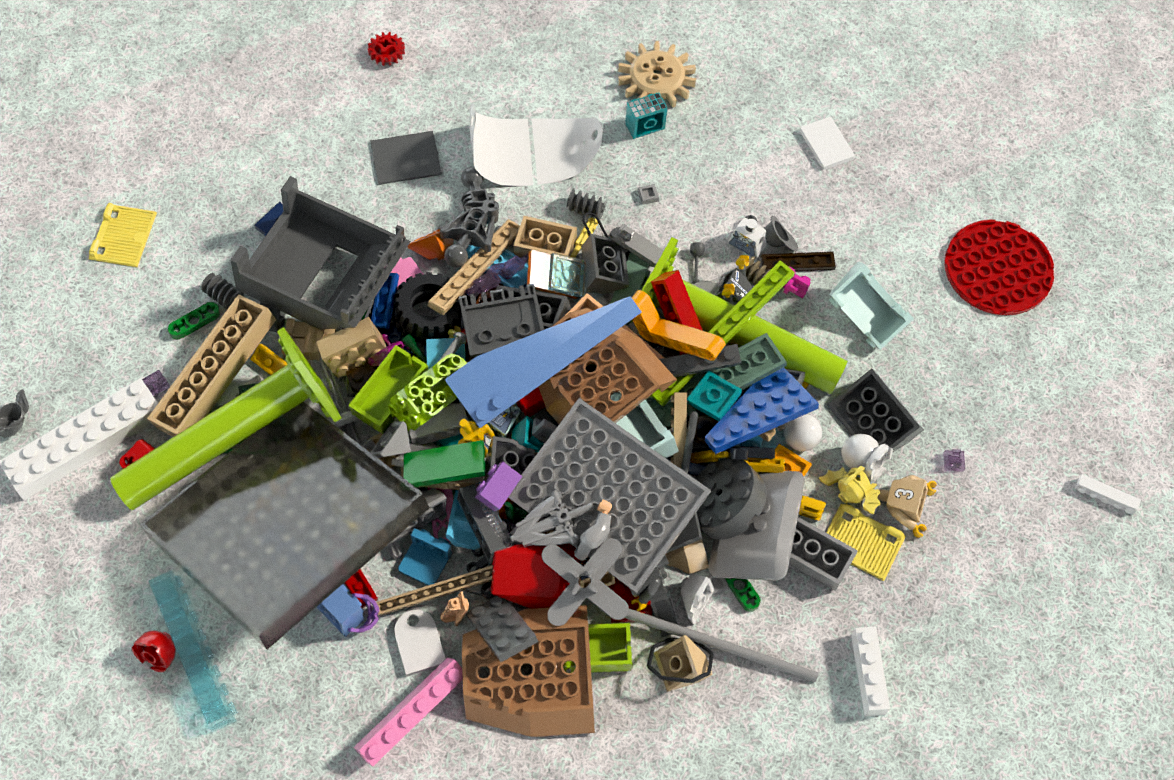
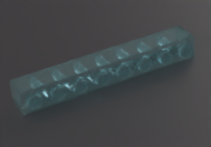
(193, 652)

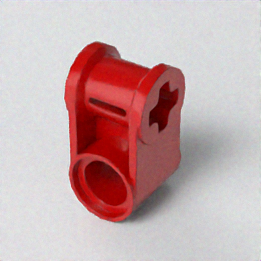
(138, 450)

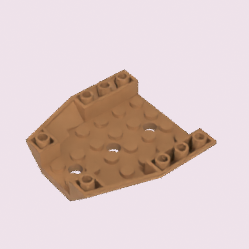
(622, 367)
(549, 698)

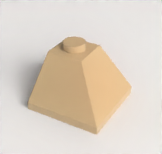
(681, 660)

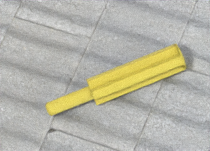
(592, 224)

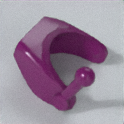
(378, 358)

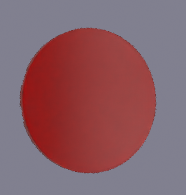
(999, 267)

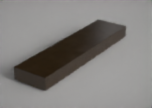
(801, 261)

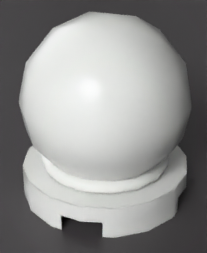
(803, 433)
(865, 451)

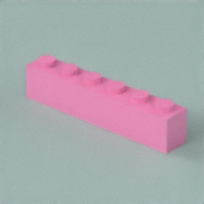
(410, 711)

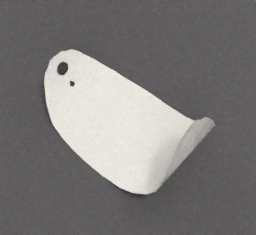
(504, 152)

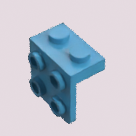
(425, 557)

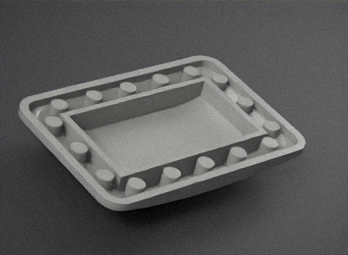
(767, 544)

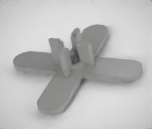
(596, 591)

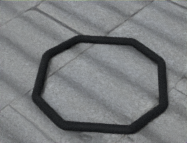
(677, 679)

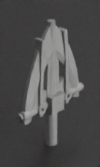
(530, 532)

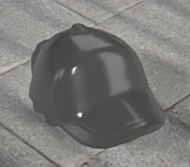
(13, 415)

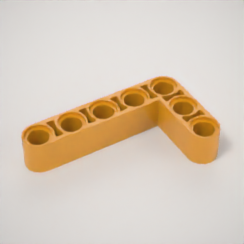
(672, 334)

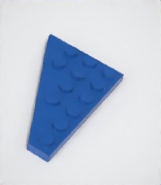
(761, 408)

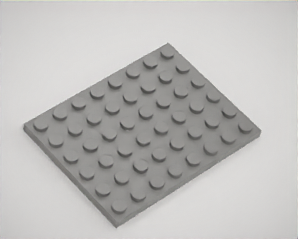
(599, 460)

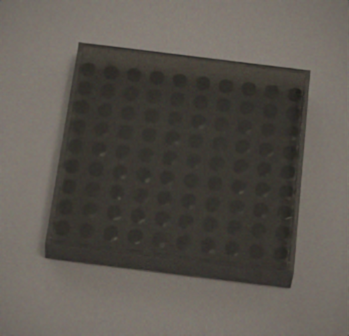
(284, 521)

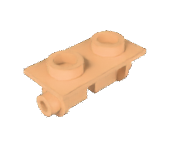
(455, 609)

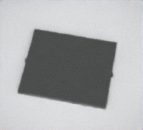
(405, 157)

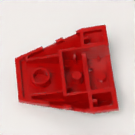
(525, 578)

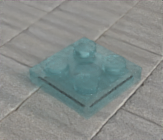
(567, 275)

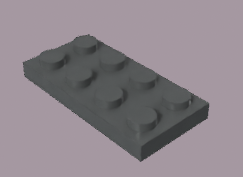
(501, 628)

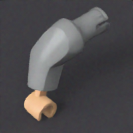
(596, 534)

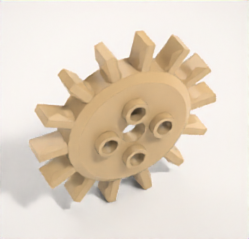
(667, 83)

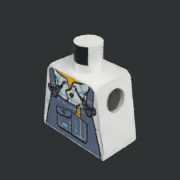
(749, 237)

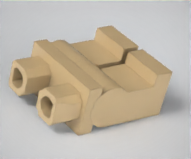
(306, 338)

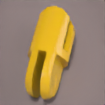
(811, 508)

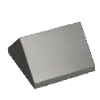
(393, 441)

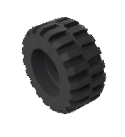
(417, 290)

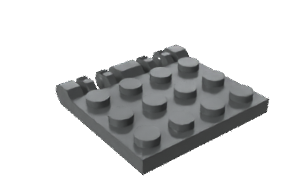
(501, 320)

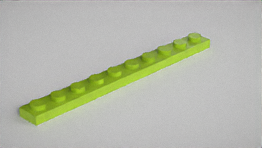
(737, 318)

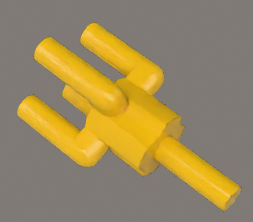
(472, 432)

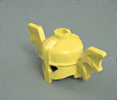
(854, 488)

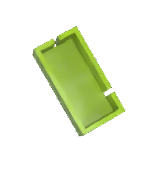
(389, 378)
(608, 648)

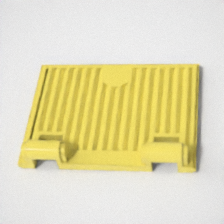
(122, 236)
(868, 537)

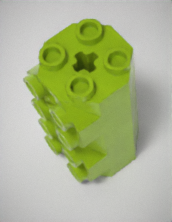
(426, 393)

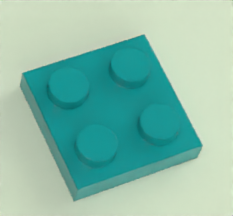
(714, 396)

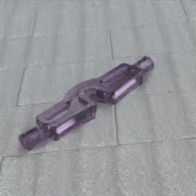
(492, 279)

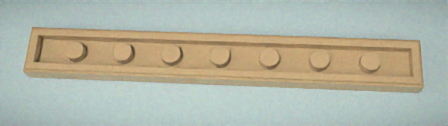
(473, 268)

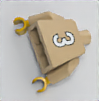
(906, 501)

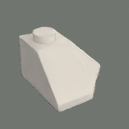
(695, 593)

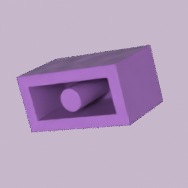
(497, 486)

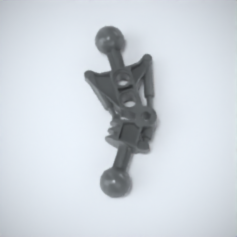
(470, 226)

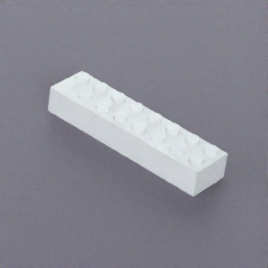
(79, 439)

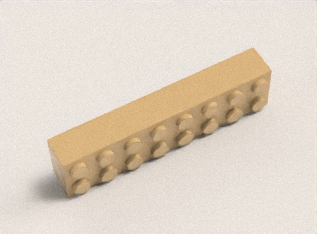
(213, 366)

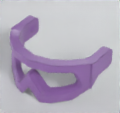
(372, 614)

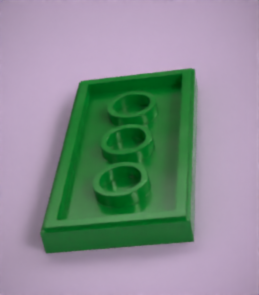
(445, 464)

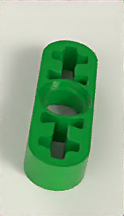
(193, 327)
(752, 594)

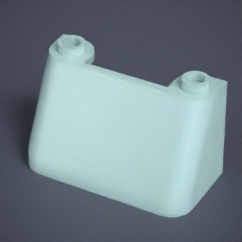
(869, 306)
(647, 428)

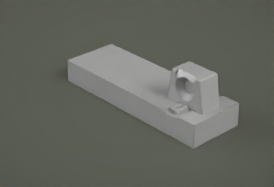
(638, 245)

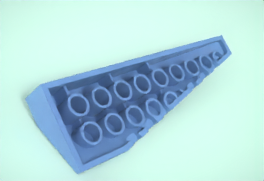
(512, 371)

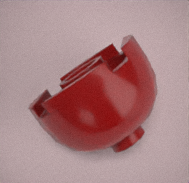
(155, 646)

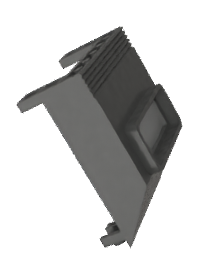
(300, 247)

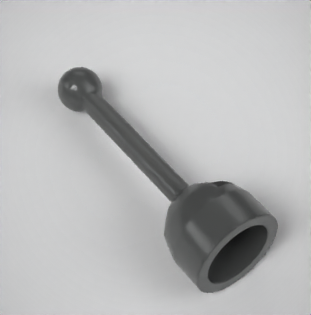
(697, 250)

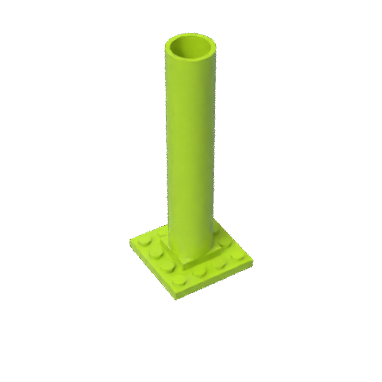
(820, 366)
(224, 428)

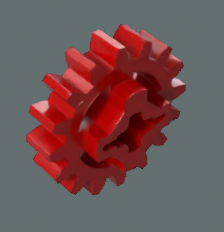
(386, 48)

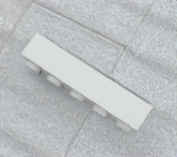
(1107, 494)

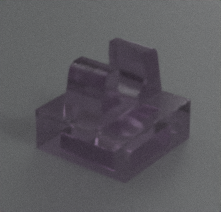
(156, 383)
(954, 460)

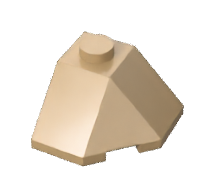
(689, 558)

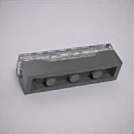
(485, 523)

